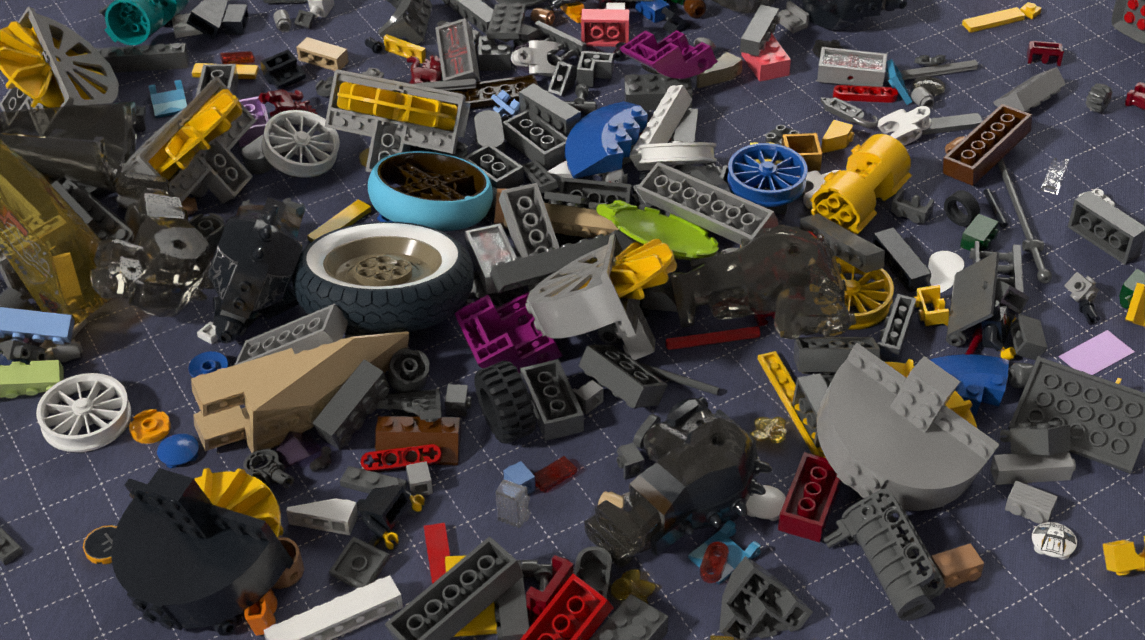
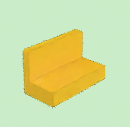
(1136, 310)

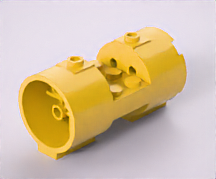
(872, 172)

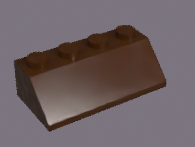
(412, 431)

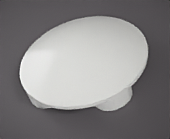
(767, 505)

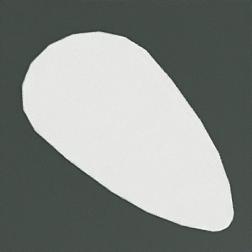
(943, 268)

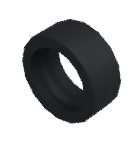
(968, 201)

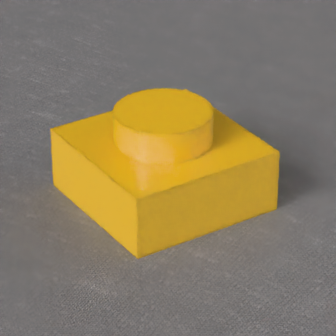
(1031, 10)

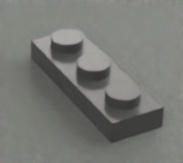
(365, 480)

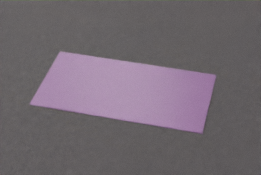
(1096, 353)

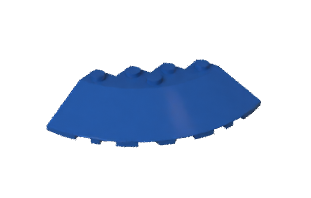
(604, 139)
(980, 377)

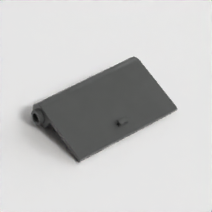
(972, 298)

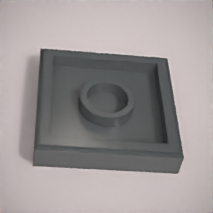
(359, 563)

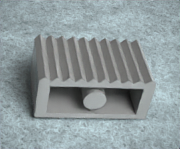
(1031, 502)

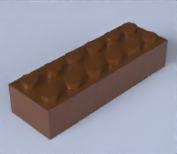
(987, 144)

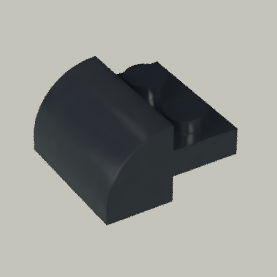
(282, 70)

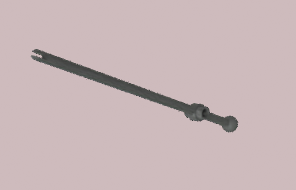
(1030, 244)

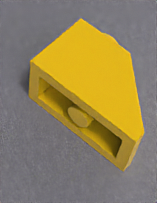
(837, 136)

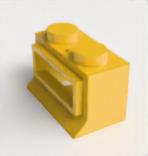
(931, 295)

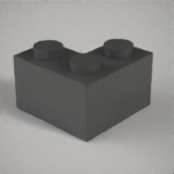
(493, 56)
(594, 65)

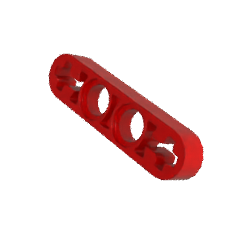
(883, 94)
(401, 454)

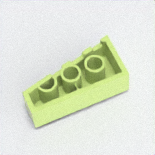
(29, 379)

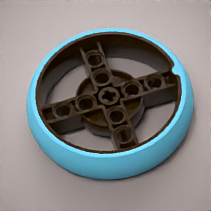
(430, 190)

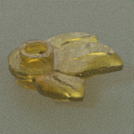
(769, 429)
(632, 585)

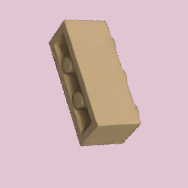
(322, 54)

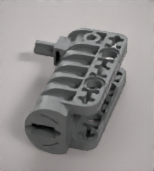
(891, 554)

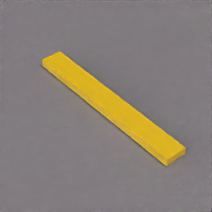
(785, 389)

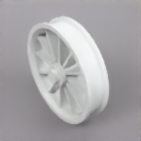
(300, 143)
(678, 153)
(84, 412)

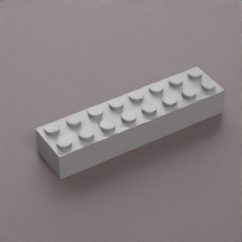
(705, 204)

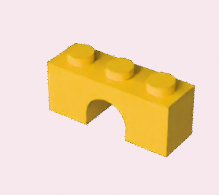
(1122, 557)

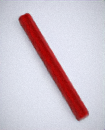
(712, 338)

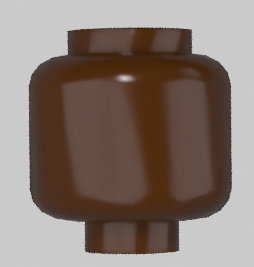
(695, 8)

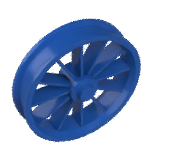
(767, 174)

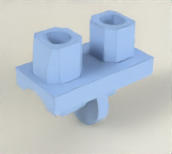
(501, 100)

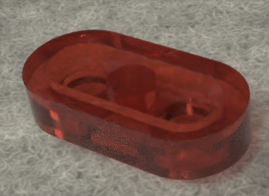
(713, 563)

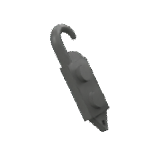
(847, 112)

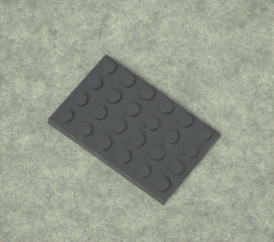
(1102, 415)

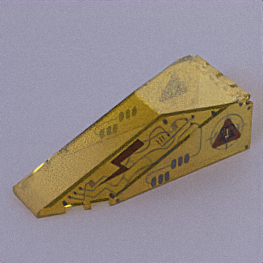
(46, 240)

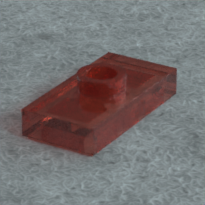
(237, 57)
(554, 474)

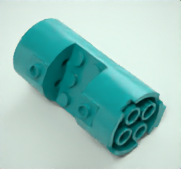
(137, 20)

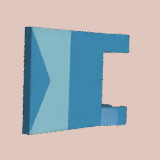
(168, 102)
(736, 554)

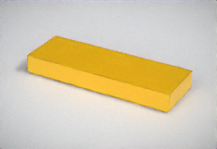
(404, 48)

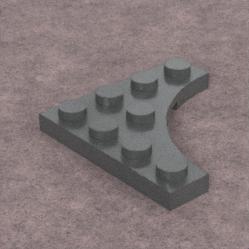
(423, 403)

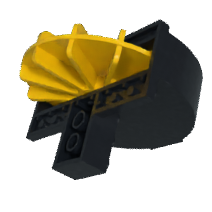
(198, 546)

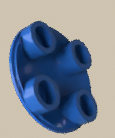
(178, 450)

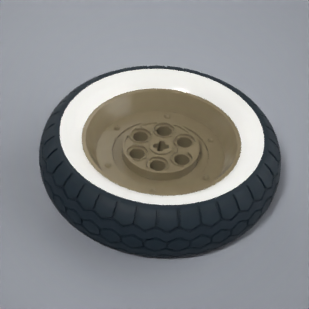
(385, 276)

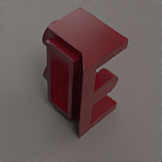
(1045, 49)

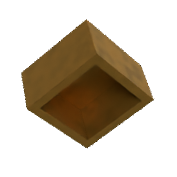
(807, 146)

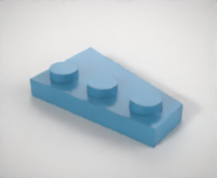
(897, 81)

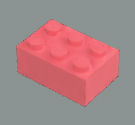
(604, 27)
(770, 63)

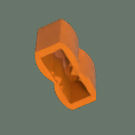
(260, 614)

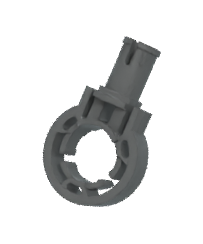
(272, 470)

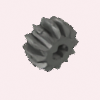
(1099, 97)

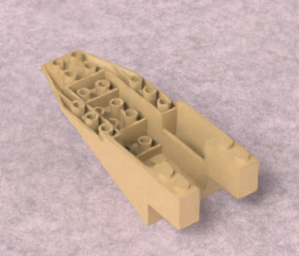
(282, 390)

